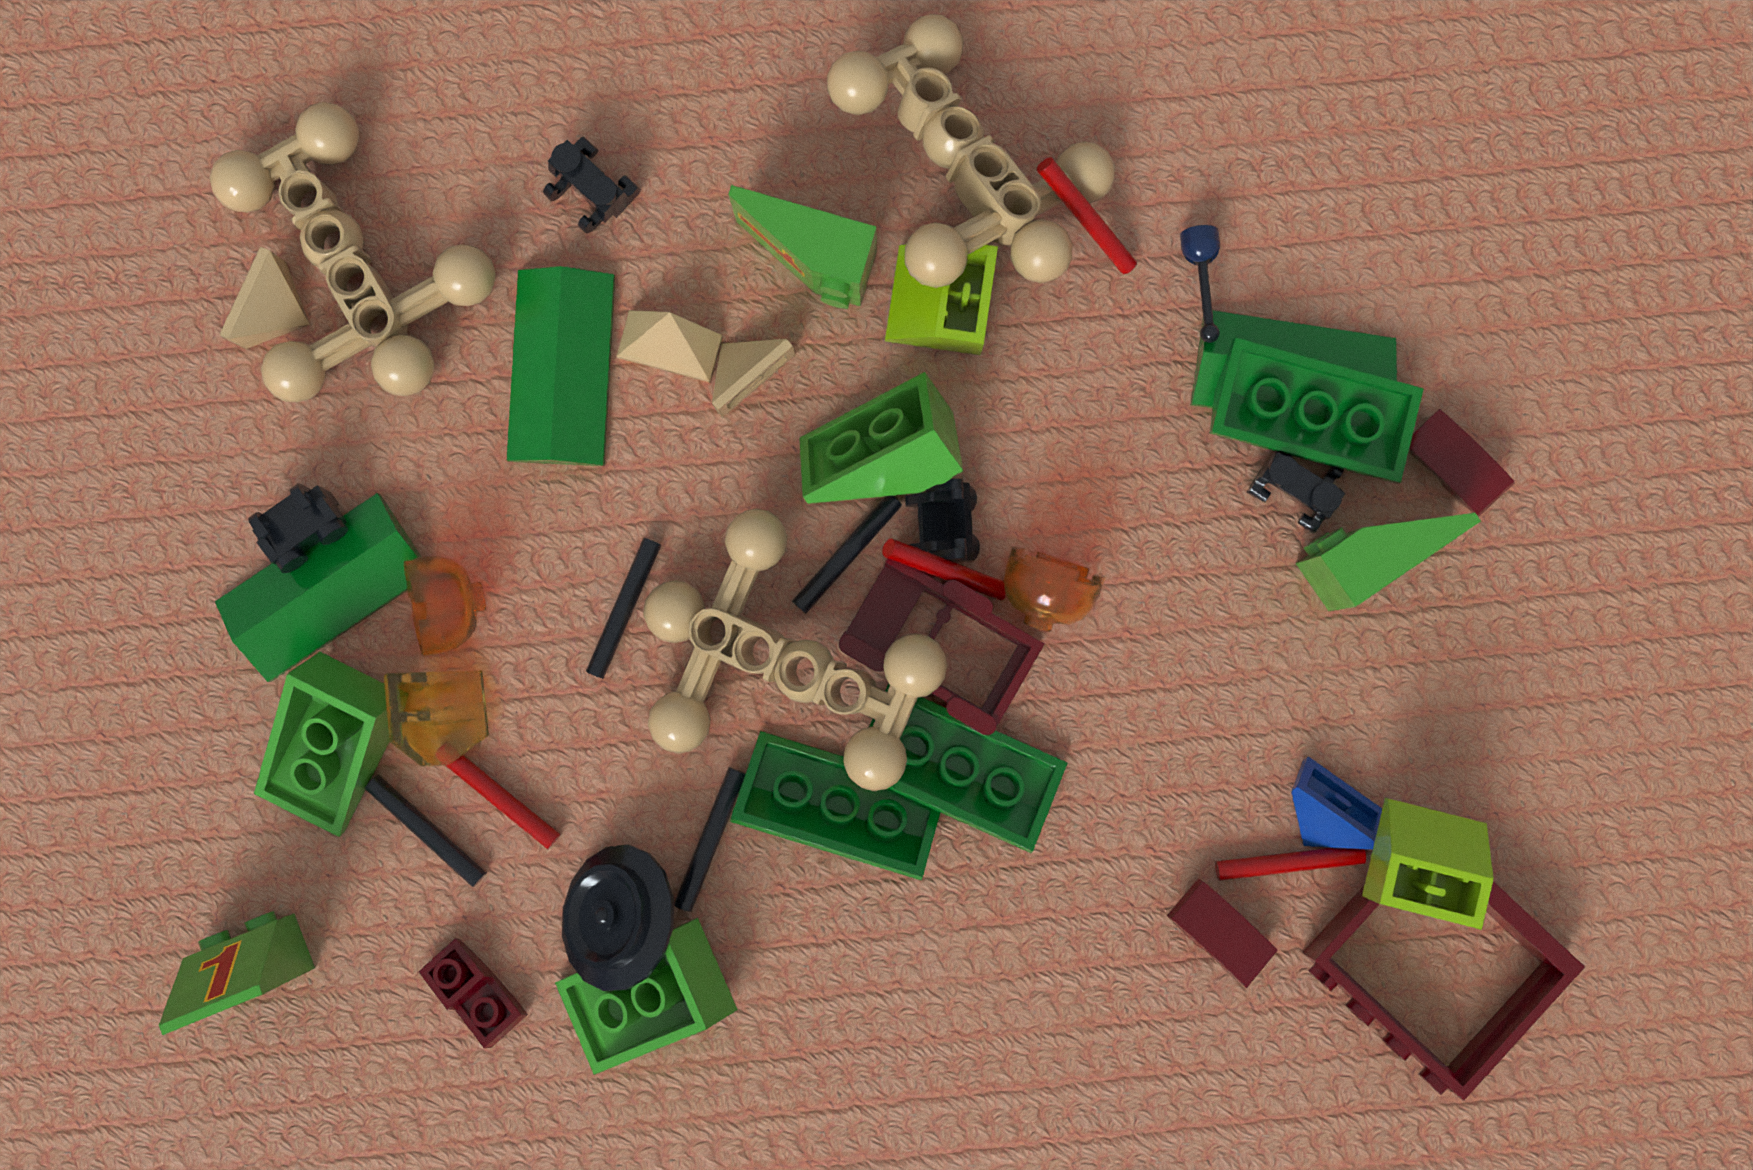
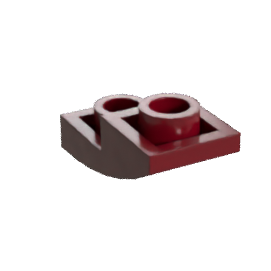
(1459, 463)
(1222, 932)
(474, 992)

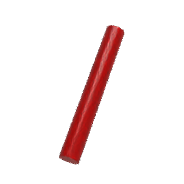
(1086, 215)
(943, 568)
(504, 801)
(1288, 862)

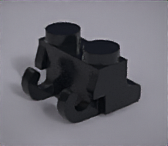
(589, 182)
(1302, 485)
(947, 520)
(298, 525)

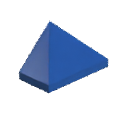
(1332, 811)

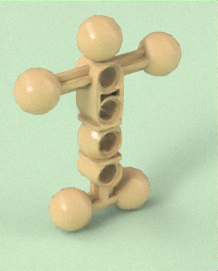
(983, 173)
(400, 361)
(677, 612)

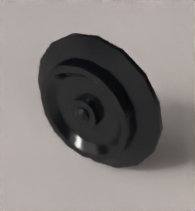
(618, 918)

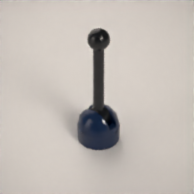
(1200, 247)

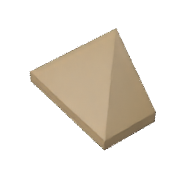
(265, 304)
(670, 344)
(746, 367)

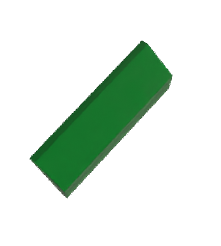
(1345, 348)
(561, 366)
(1315, 410)
(292, 615)
(977, 777)
(814, 802)

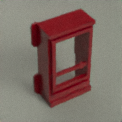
(888, 609)

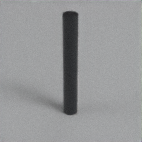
(847, 553)
(623, 608)
(425, 830)
(709, 839)

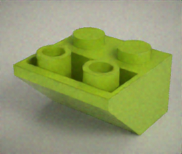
(943, 316)
(1431, 864)

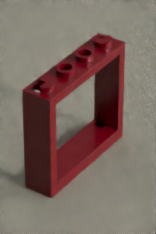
(1498, 1035)

